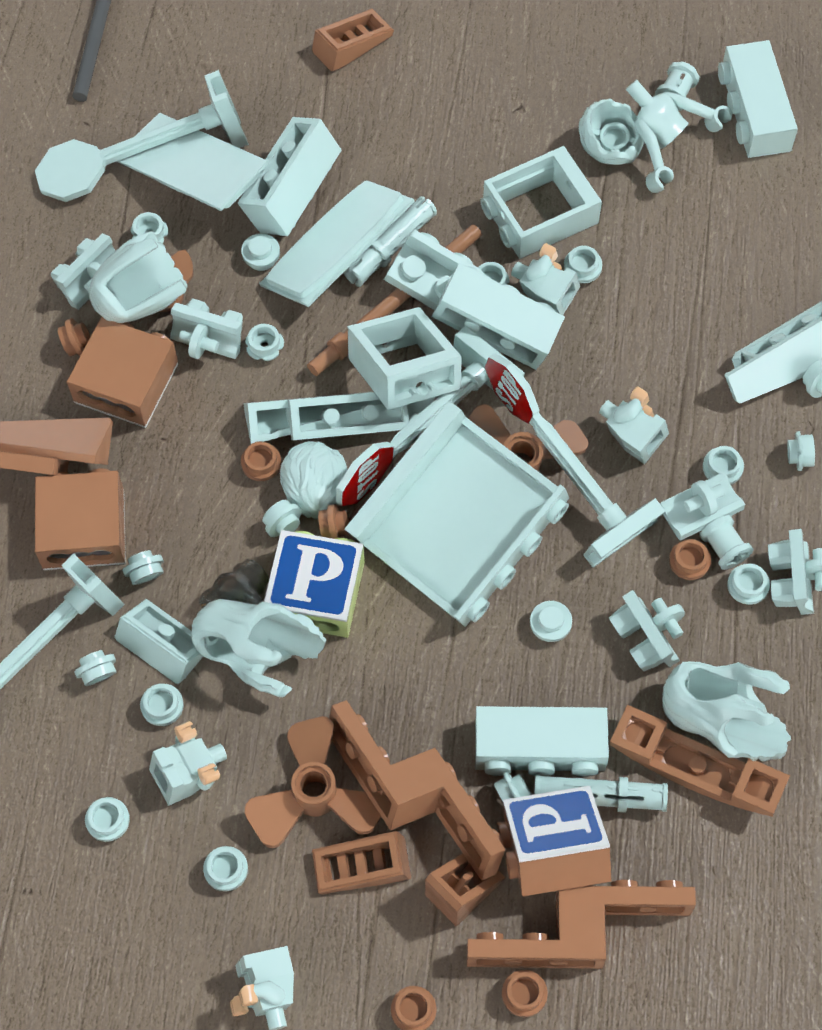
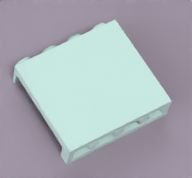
(458, 515)

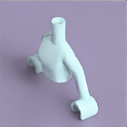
(661, 123)

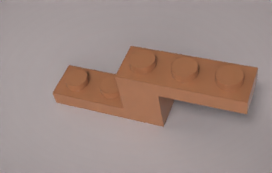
(416, 790)
(581, 926)

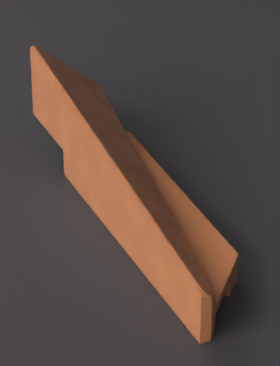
(50, 444)

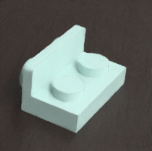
(424, 268)

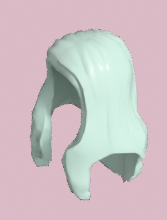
(255, 639)
(725, 708)

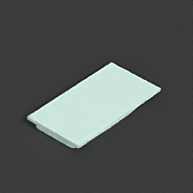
(198, 166)
(336, 242)

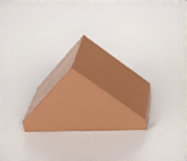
(458, 889)

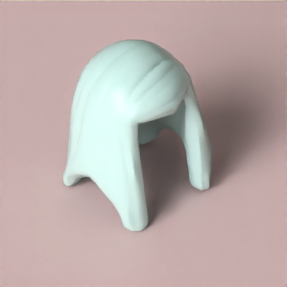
(136, 281)

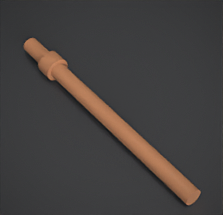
(338, 345)

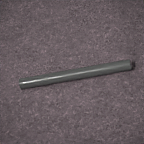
(91, 50)

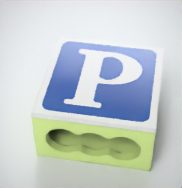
(317, 579)

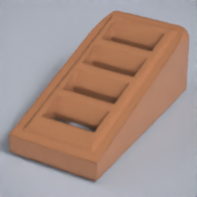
(336, 53)
(364, 878)

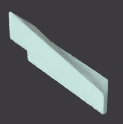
(777, 356)
(327, 416)

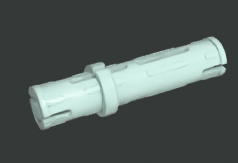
(390, 241)
(611, 793)

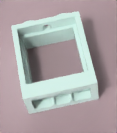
(571, 182)
(397, 383)

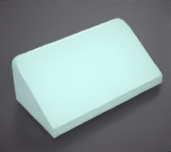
(158, 640)

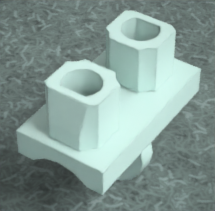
(76, 278)
(206, 330)
(700, 505)
(798, 589)
(656, 647)

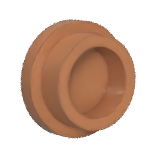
(73, 337)
(261, 461)
(333, 522)
(690, 559)
(524, 993)
(413, 1008)

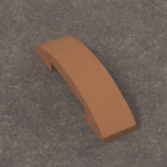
(698, 766)

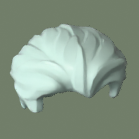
(610, 132)
(311, 476)

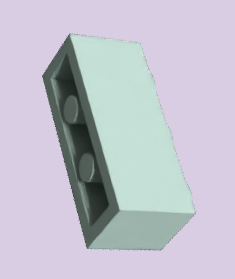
(757, 99)
(292, 177)
(499, 315)
(541, 740)

